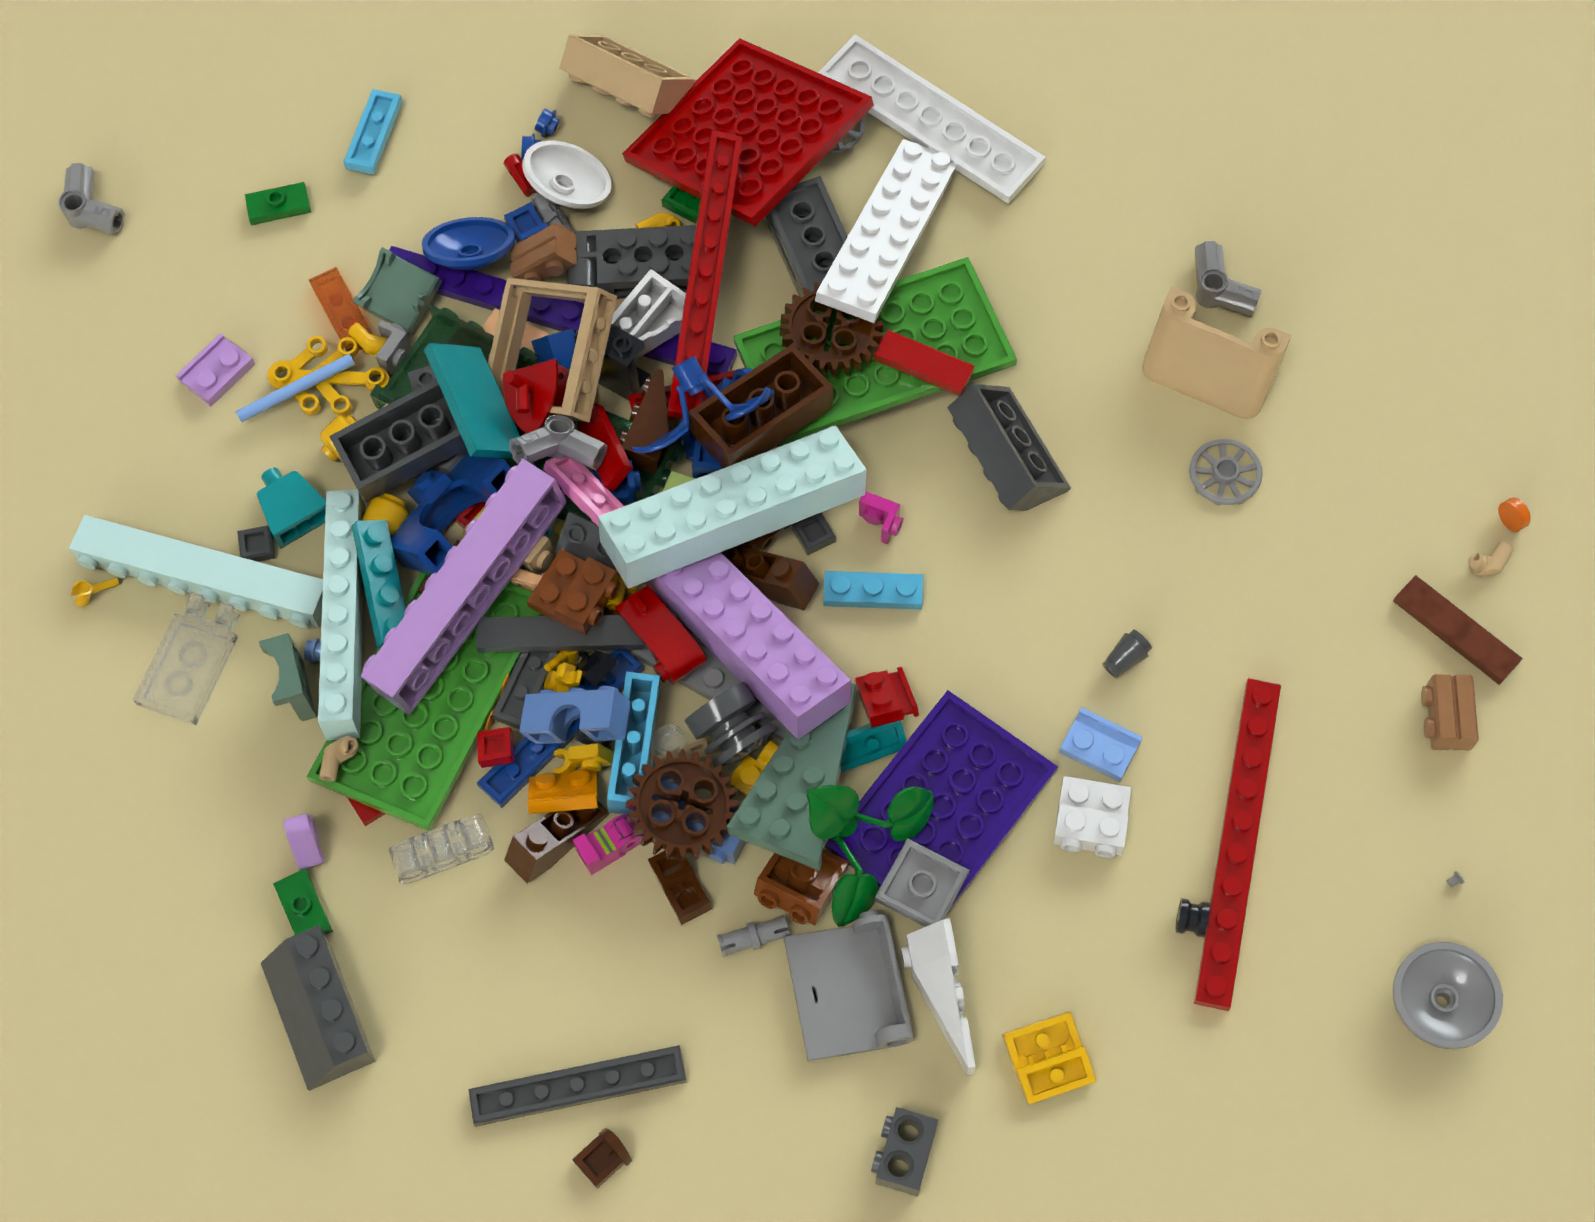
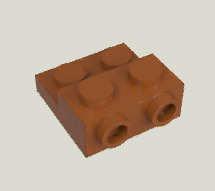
(575, 591)
(798, 887)

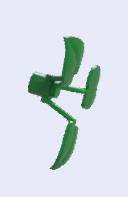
(835, 816)

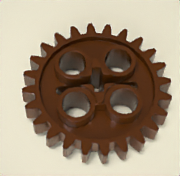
(802, 323)
(674, 834)

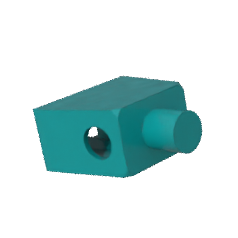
(290, 506)

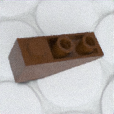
(648, 425)
(776, 576)
(550, 839)

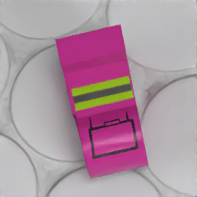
(606, 843)

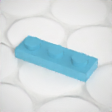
(373, 131)
(873, 590)

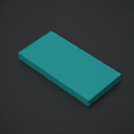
(473, 399)

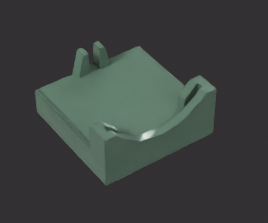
(398, 291)
(293, 680)

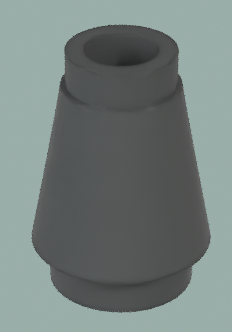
(1127, 653)

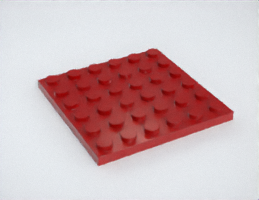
(777, 107)

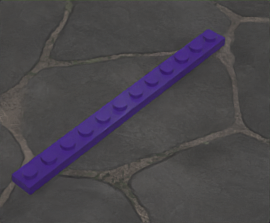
(556, 314)

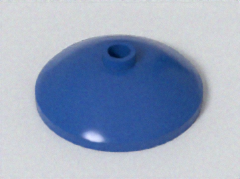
(468, 243)

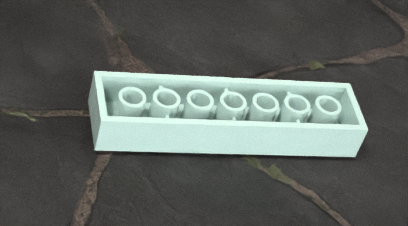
(731, 506)

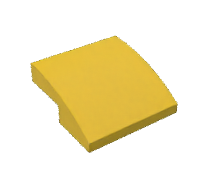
(1048, 1057)

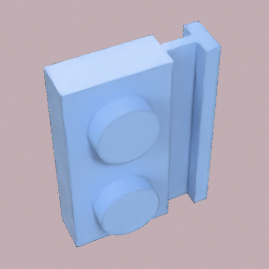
(1100, 744)

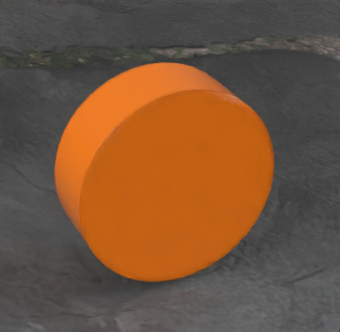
(1514, 514)

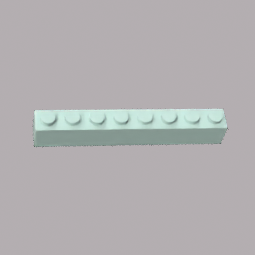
(199, 570)
(341, 619)

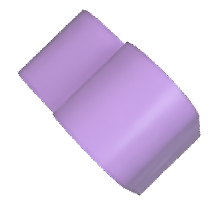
(304, 840)

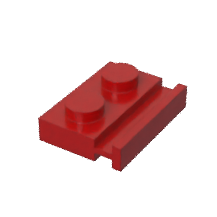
(886, 697)

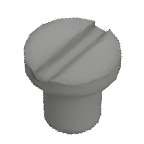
(1455, 880)

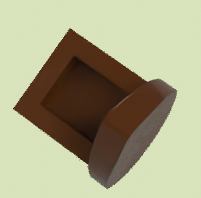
(602, 1157)

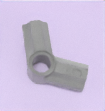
(79, 206)
(1211, 273)
(558, 440)

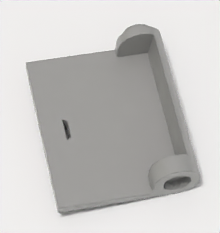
(855, 987)

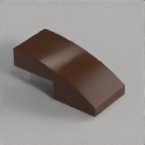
(680, 886)

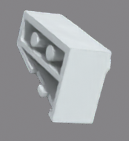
(651, 311)

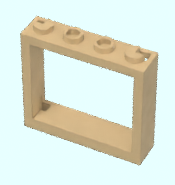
(589, 345)

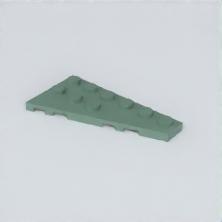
(778, 806)

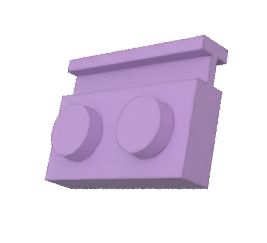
(215, 370)

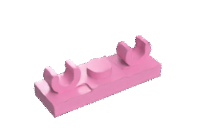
(582, 487)

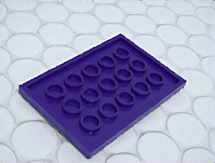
(978, 785)

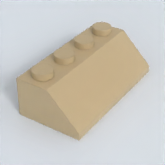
(624, 74)

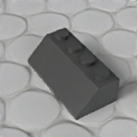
(1007, 447)
(316, 1008)

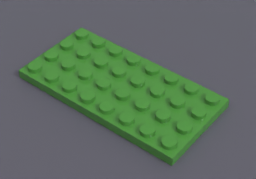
(936, 308)
(415, 760)

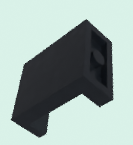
(619, 365)

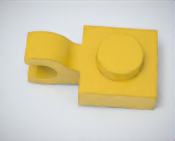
(563, 678)
(589, 757)
(750, 769)

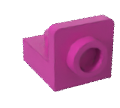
(881, 511)

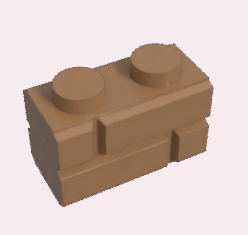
(544, 254)
(1450, 712)

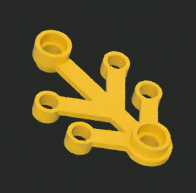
(296, 371)

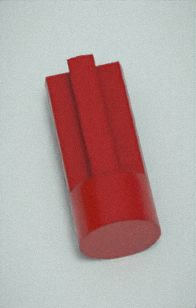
(513, 164)

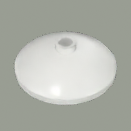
(566, 175)

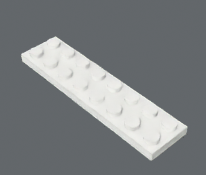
(936, 119)
(886, 231)

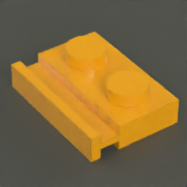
(563, 792)

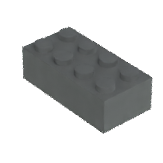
(399, 441)

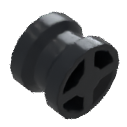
(1192, 917)

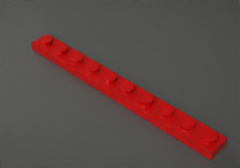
(706, 261)
(1237, 845)

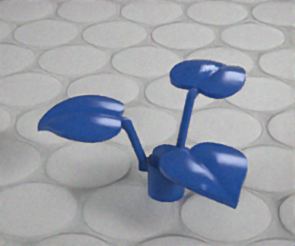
(695, 380)

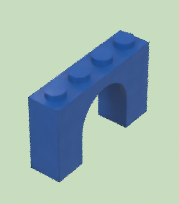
(419, 539)

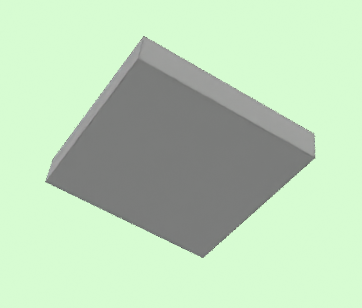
(921, 884)

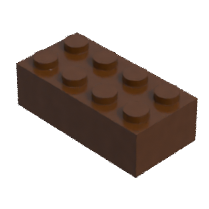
(798, 400)

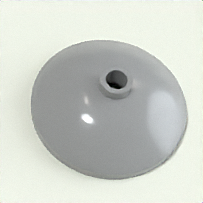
(1466, 984)

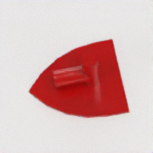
(531, 393)

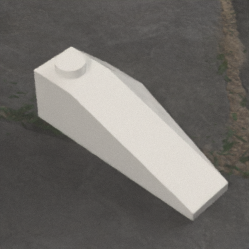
(933, 967)

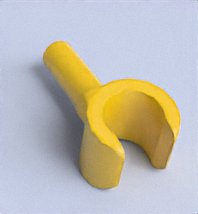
(85, 590)
(562, 656)

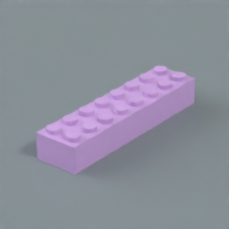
(464, 586)
(755, 642)

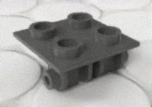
(582, 540)

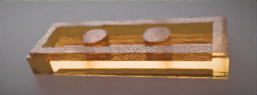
(337, 303)

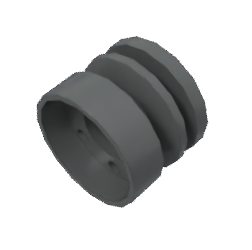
(730, 725)

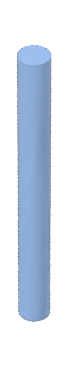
(295, 387)

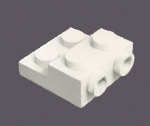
(1092, 817)

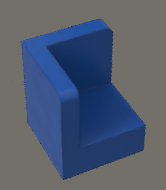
(557, 345)

